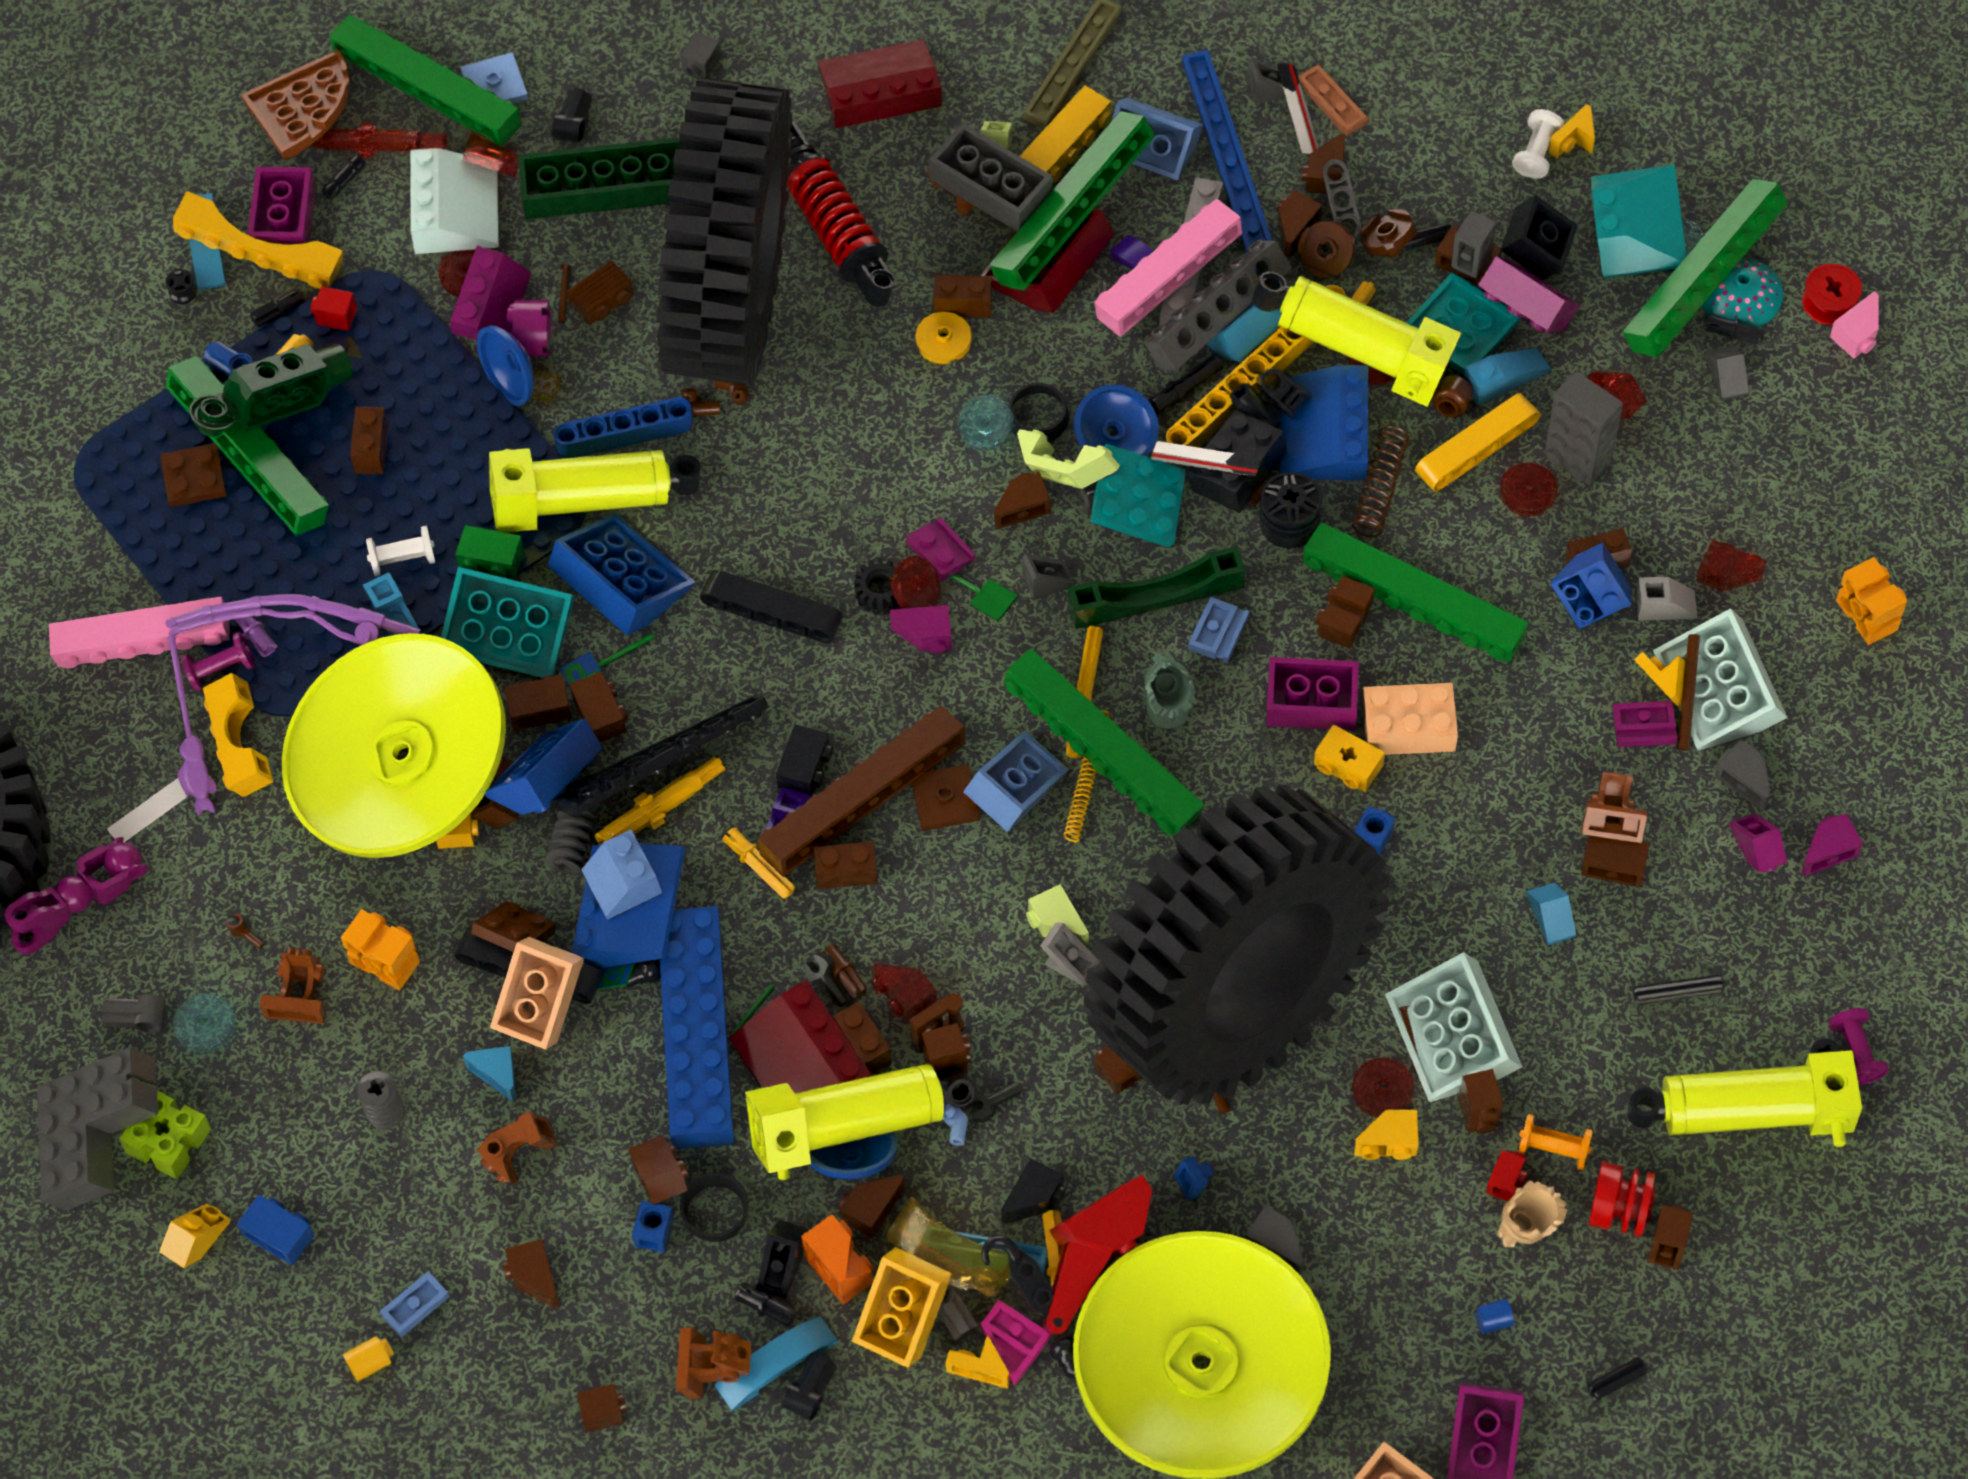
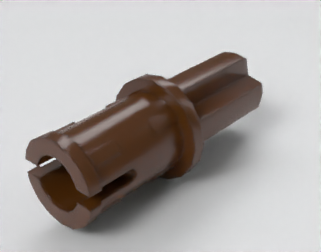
(845, 972)

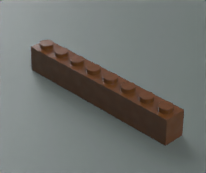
(861, 790)

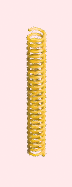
(1077, 809)

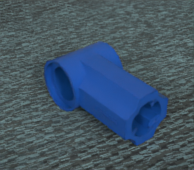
(224, 359)

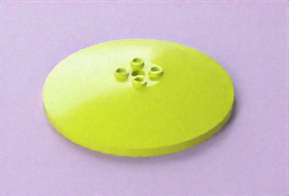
(358, 718)
(1210, 1300)

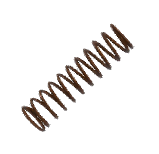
(1374, 519)

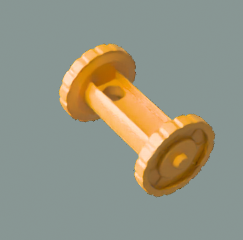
(1555, 1142)

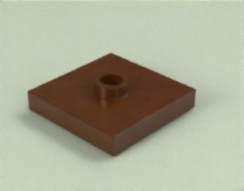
(942, 800)

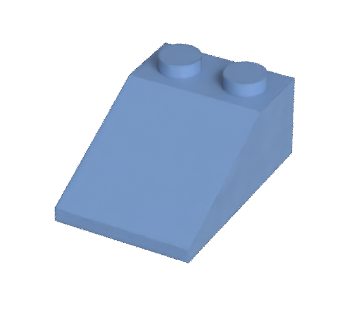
(1015, 780)

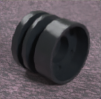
(1289, 509)

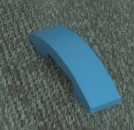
(207, 262)
(388, 600)
(778, 1358)

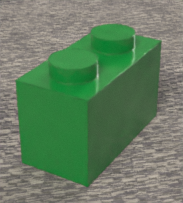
(490, 552)

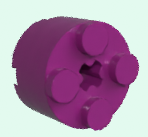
(531, 325)

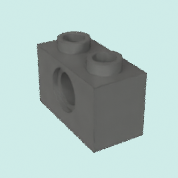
(1473, 244)

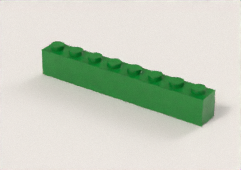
(426, 80)
(1072, 200)
(1705, 267)
(253, 454)
(1416, 593)
(1102, 743)

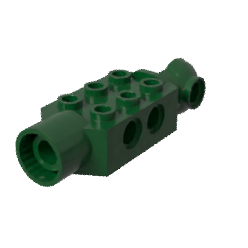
(272, 389)

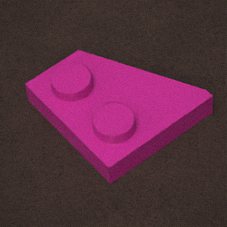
(1015, 1339)

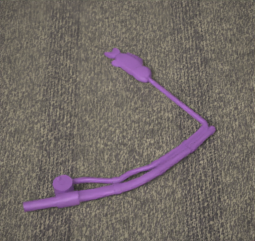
(194, 772)

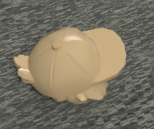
(1531, 1214)

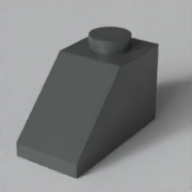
(1746, 773)
(1277, 1233)

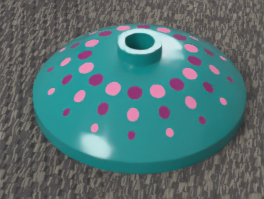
(1750, 302)

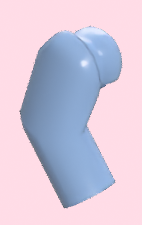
(957, 1121)

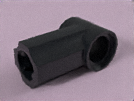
(571, 121)
(1252, 404)
(806, 1394)

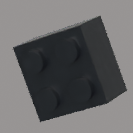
(1539, 237)

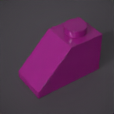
(924, 627)
(1759, 842)
(1832, 844)

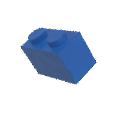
(276, 1229)

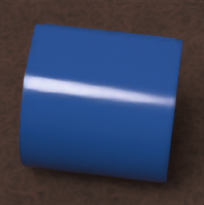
(1494, 1316)

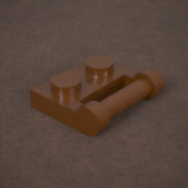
(933, 1018)

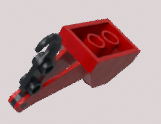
(1087, 1242)

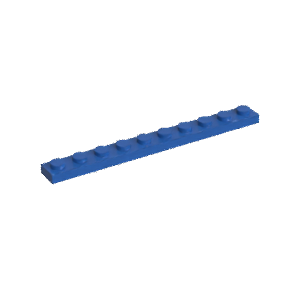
(1225, 147)

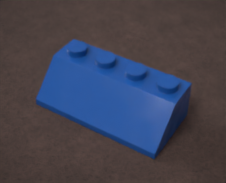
(546, 768)

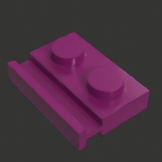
(941, 548)
(1644, 724)

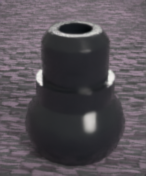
(644, 972)
(1063, 1353)

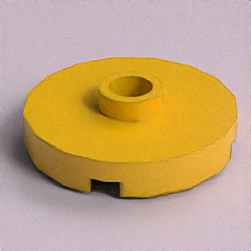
(947, 348)

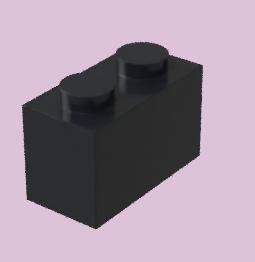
(804, 759)

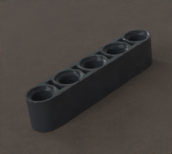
(771, 606)
(496, 960)

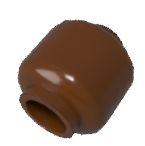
(1452, 396)

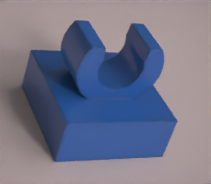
(1193, 1177)

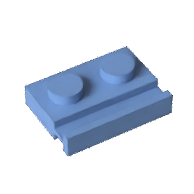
(1218, 630)

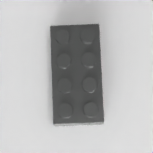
(990, 176)
(1583, 428)

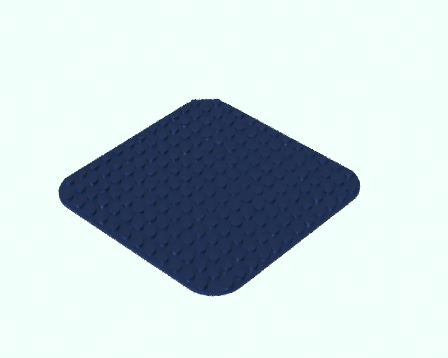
(236, 547)

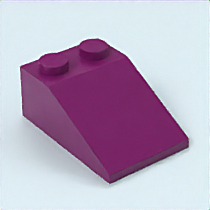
(1485, 1432)

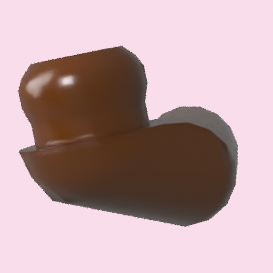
(737, 391)
(699, 407)

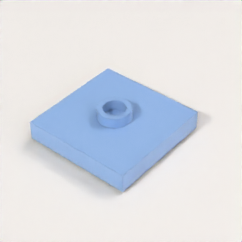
(499, 76)

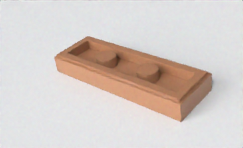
(1332, 100)

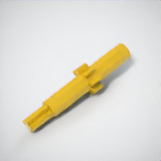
(651, 809)

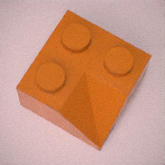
(832, 1257)

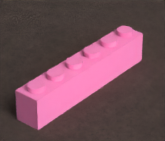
(1168, 267)
(130, 634)

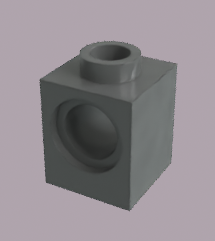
(700, 56)

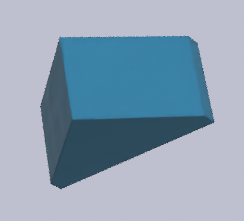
(1552, 912)
(495, 1068)

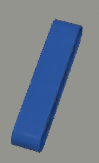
(633, 418)

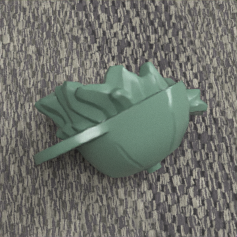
(1168, 692)

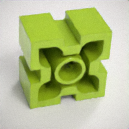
(168, 1150)

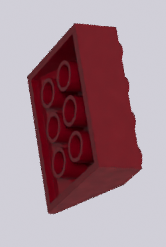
(880, 83)
(1064, 268)
(797, 1044)

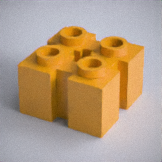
(1871, 600)
(380, 948)

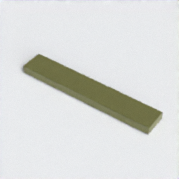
(1072, 63)

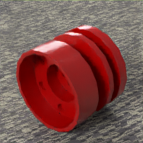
(1622, 1199)

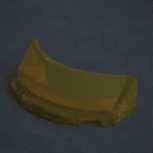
(933, 1242)

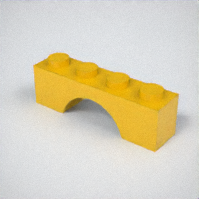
(228, 705)

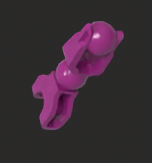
(51, 908)

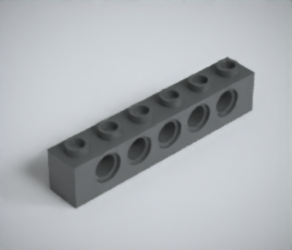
(1212, 319)

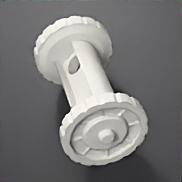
(1532, 161)
(400, 551)

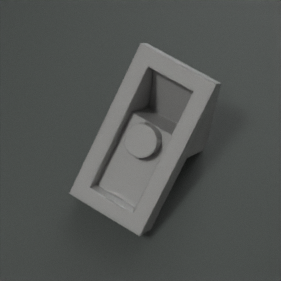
(1067, 954)

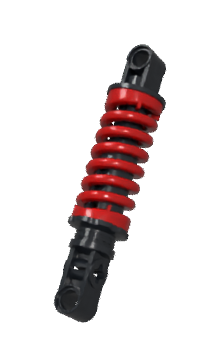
(833, 219)

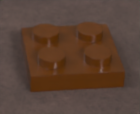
(193, 475)
(511, 924)

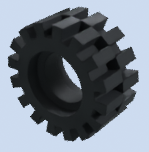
(863, 581)

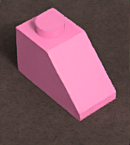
(1858, 327)

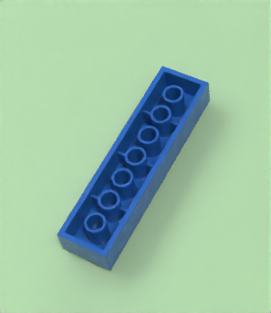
(696, 1031)

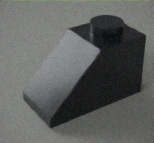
(1033, 1193)
(781, 1258)

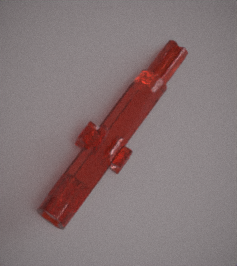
(369, 140)

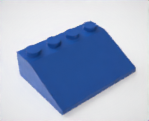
(1331, 428)
(619, 572)
(638, 932)

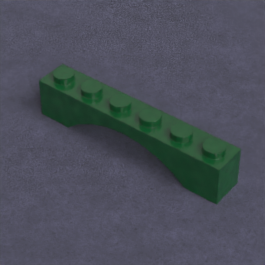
(1107, 601)

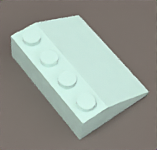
(452, 203)
(1731, 682)
(1453, 1026)

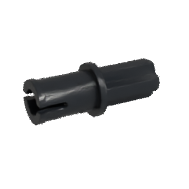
(277, 307)
(1735, 330)
(765, 1304)

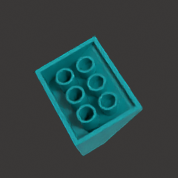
(508, 622)

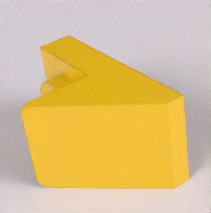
(1576, 130)
(1668, 678)
(987, 1368)

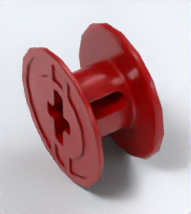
(1831, 292)

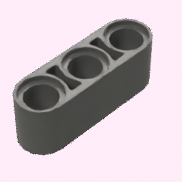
(1337, 187)

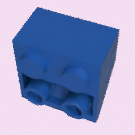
(1592, 586)

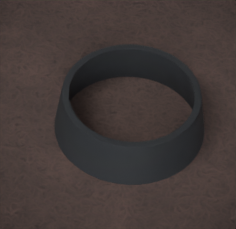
(1052, 431)
(713, 1180)

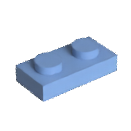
(414, 1304)

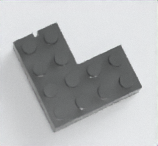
(78, 1120)

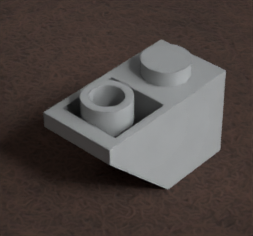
(1664, 599)

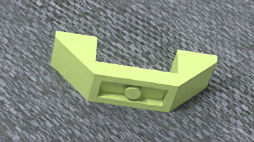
(1088, 468)

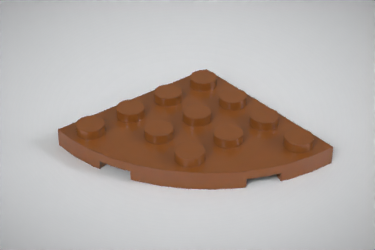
(301, 103)

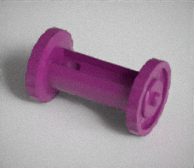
(196, 670)
(1851, 1023)

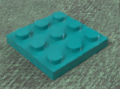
(1468, 311)
(1140, 497)

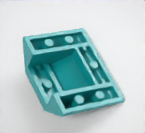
(1638, 221)

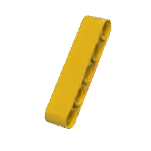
(1477, 442)

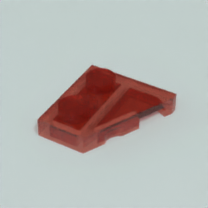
(490, 155)

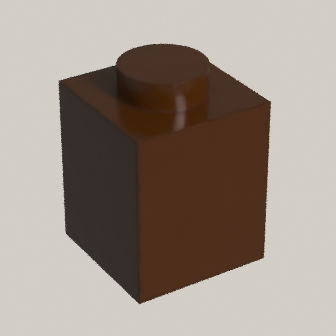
(601, 1407)

